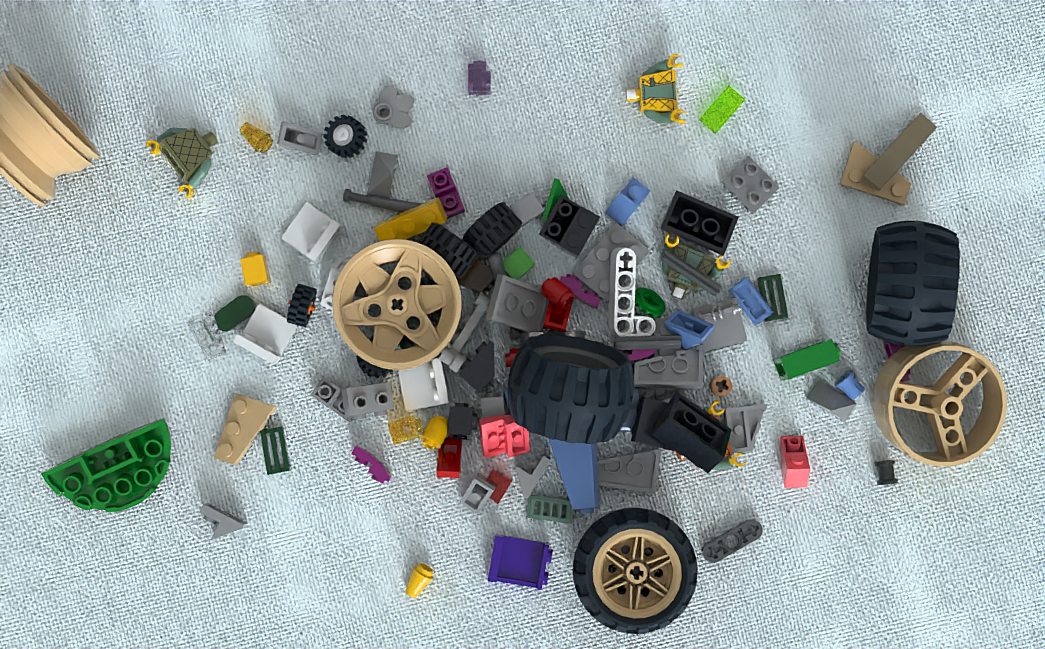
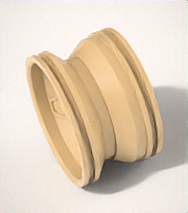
(37, 138)
(384, 291)

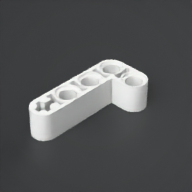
(628, 292)

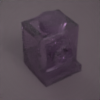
(478, 79)

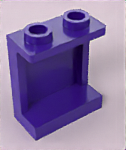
(519, 561)

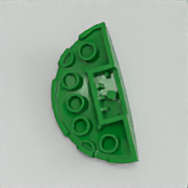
(115, 471)

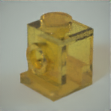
(397, 433)

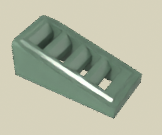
(531, 503)

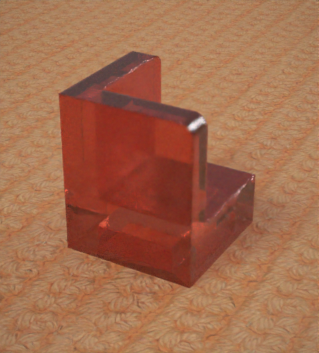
(502, 485)

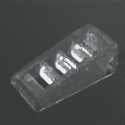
(197, 329)

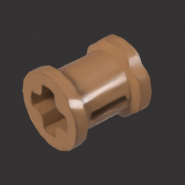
(727, 383)

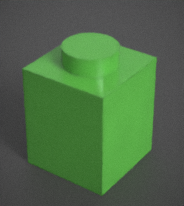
(518, 264)

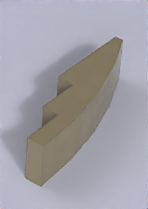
(899, 152)

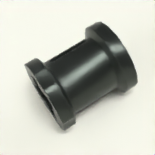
(886, 472)

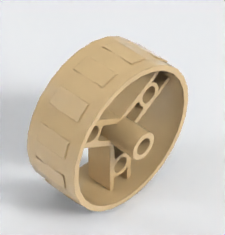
(934, 401)

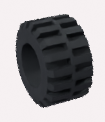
(492, 230)
(450, 247)

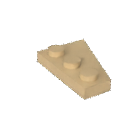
(858, 163)
(242, 424)

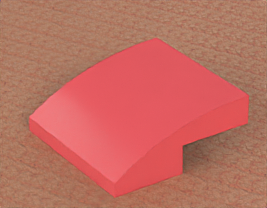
(503, 435)

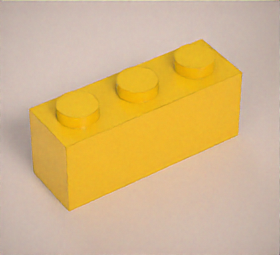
(411, 221)

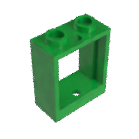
(807, 359)

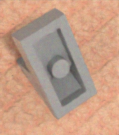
(299, 138)
(529, 481)
(478, 493)
(227, 522)

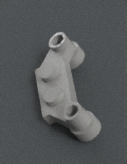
(453, 357)

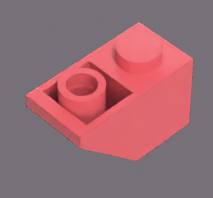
(794, 461)

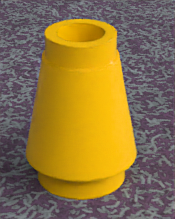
(419, 579)

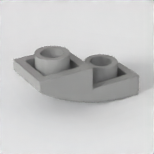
(330, 396)

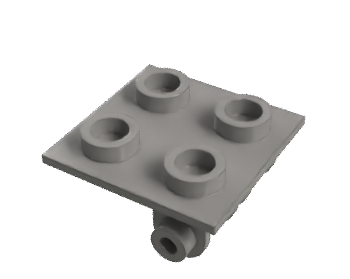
(750, 185)
(727, 322)

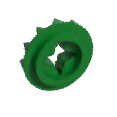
(654, 306)

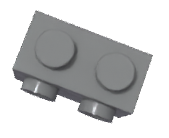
(367, 399)

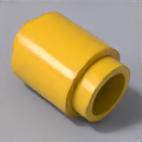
(435, 432)

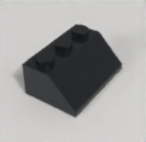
(699, 222)
(692, 432)

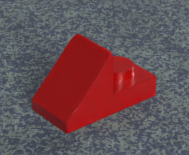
(556, 317)
(449, 458)

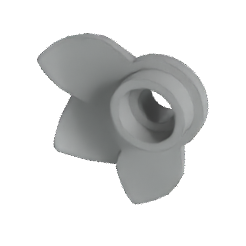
(397, 108)

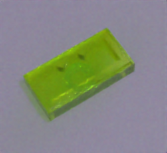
(721, 109)

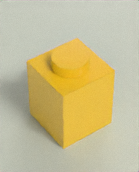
(255, 269)

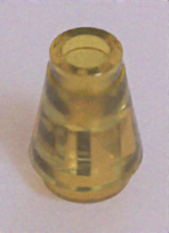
(257, 138)

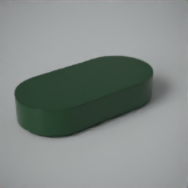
(234, 313)

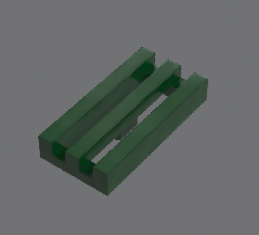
(784, 315)
(278, 469)

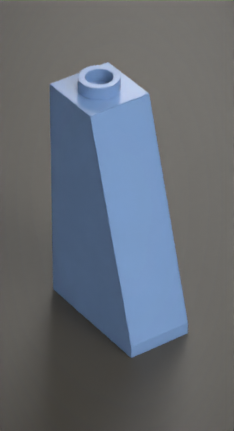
(579, 473)

